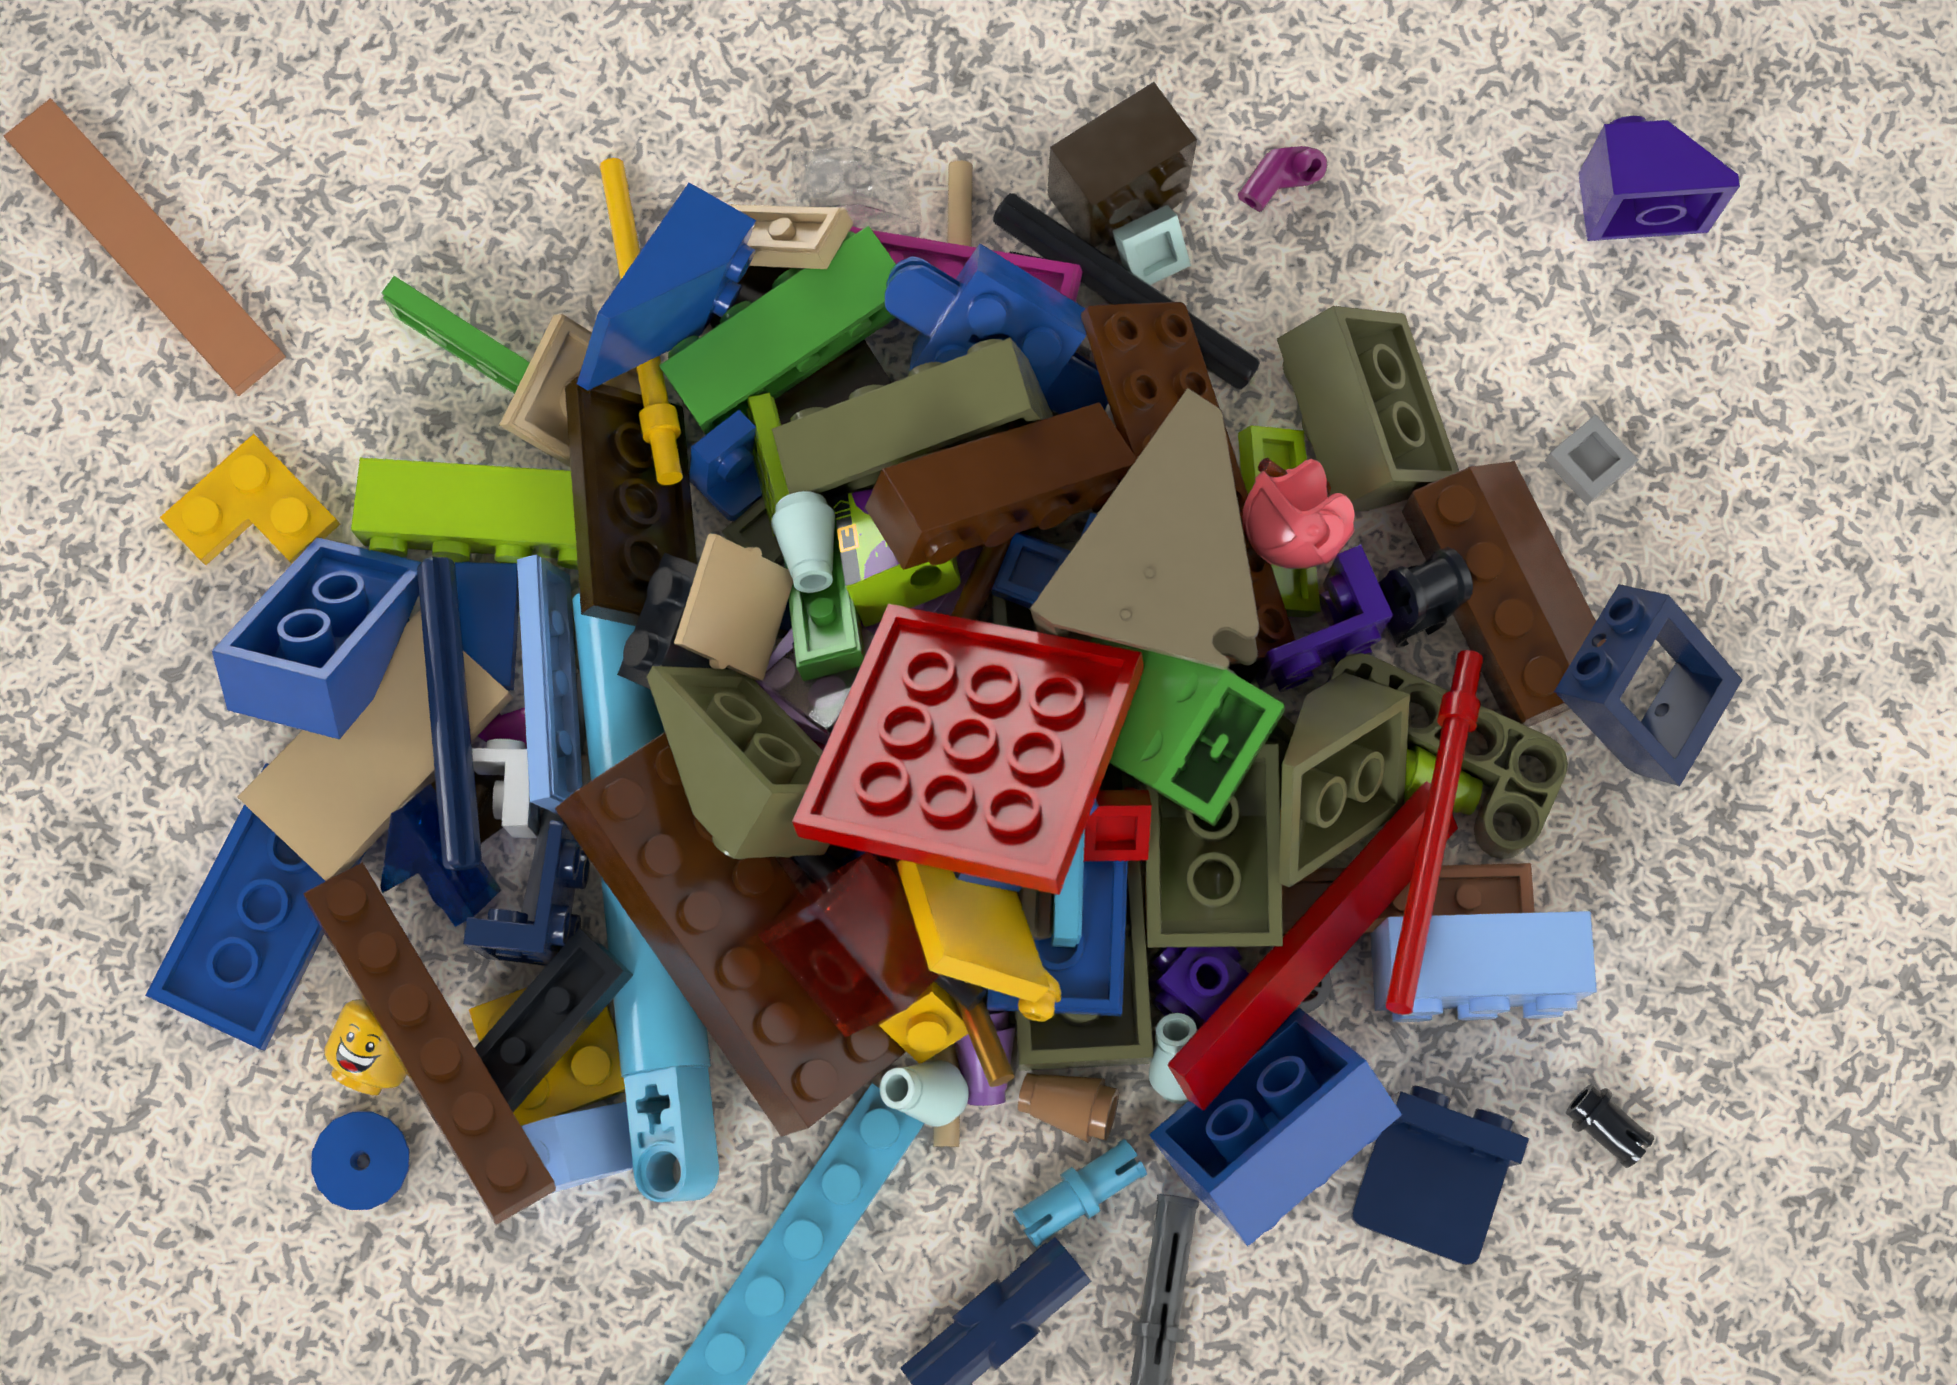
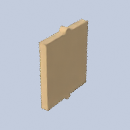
(734, 607)

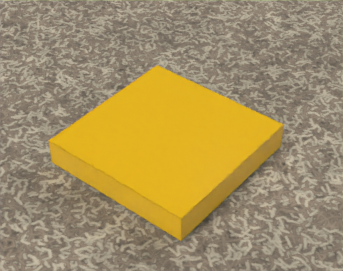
(973, 932)

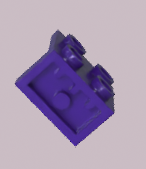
(1356, 619)

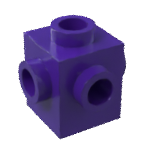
(1177, 982)

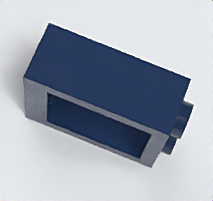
(1686, 704)

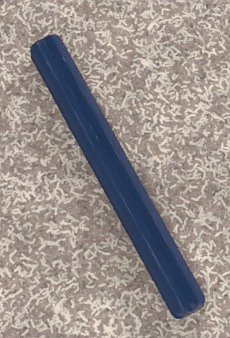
(449, 714)

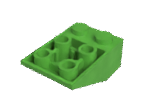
(1193, 731)

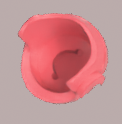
(1294, 520)

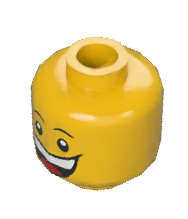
(361, 1052)

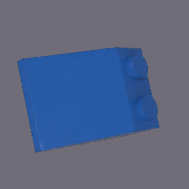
(672, 286)
(319, 638)

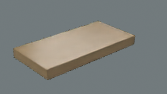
(338, 795)

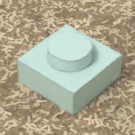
(1153, 245)

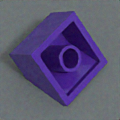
(1651, 182)

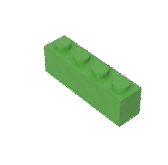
(783, 334)

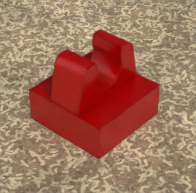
(1119, 826)

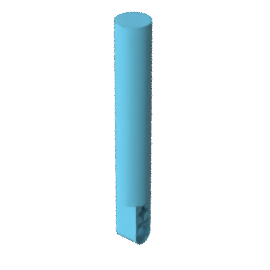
(658, 1032)

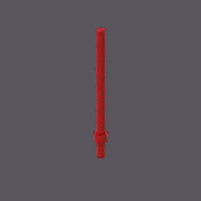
(1457, 718)

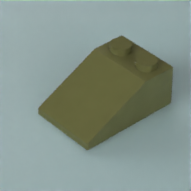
(737, 759)
(1341, 771)
(1219, 879)

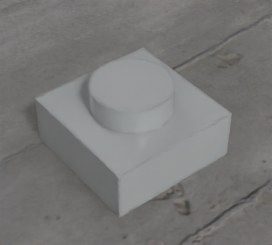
(1591, 459)

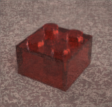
(853, 945)

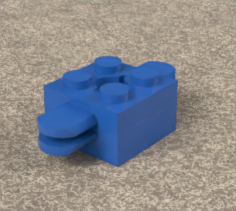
(996, 302)

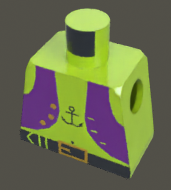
(873, 572)

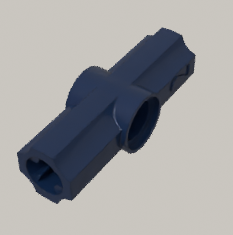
(999, 1319)

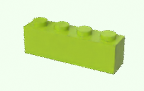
(465, 510)

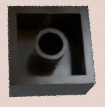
(1121, 166)

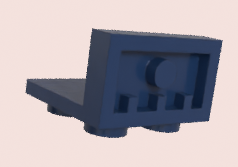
(509, 933)

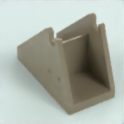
(1164, 553)

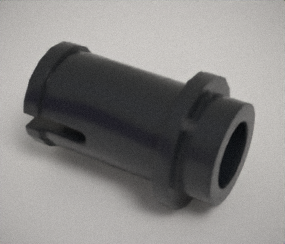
(1609, 1125)

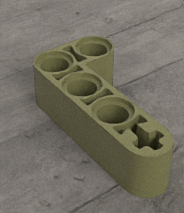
(1497, 769)

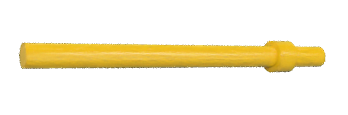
(658, 417)

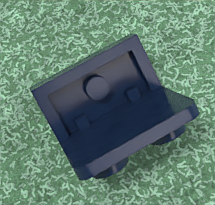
(1437, 1176)

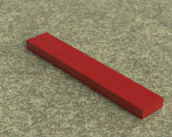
(1307, 955)

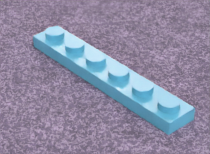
(799, 1246)

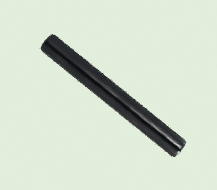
(1116, 283)

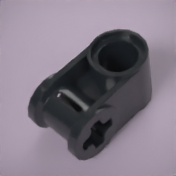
(1426, 594)

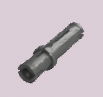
(1163, 1291)

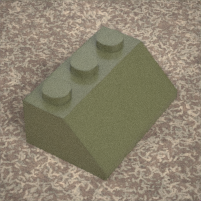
(1366, 405)

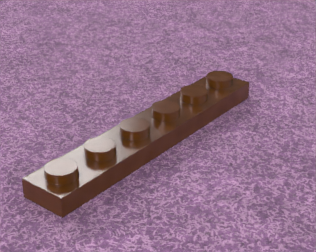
(430, 1044)

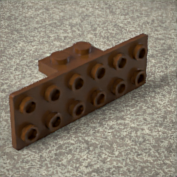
(1145, 366)

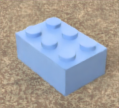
(1493, 964)

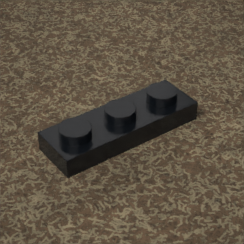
(551, 1015)

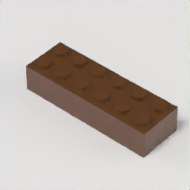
(704, 927)

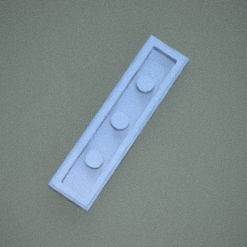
(549, 682)

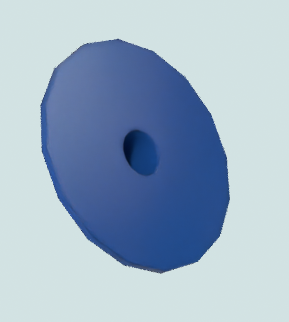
(336, 1158)

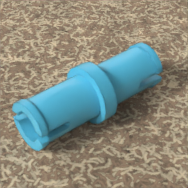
(1080, 1193)

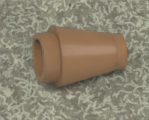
(1071, 1104)

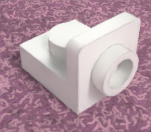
(512, 795)

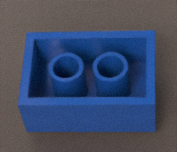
(1277, 1127)

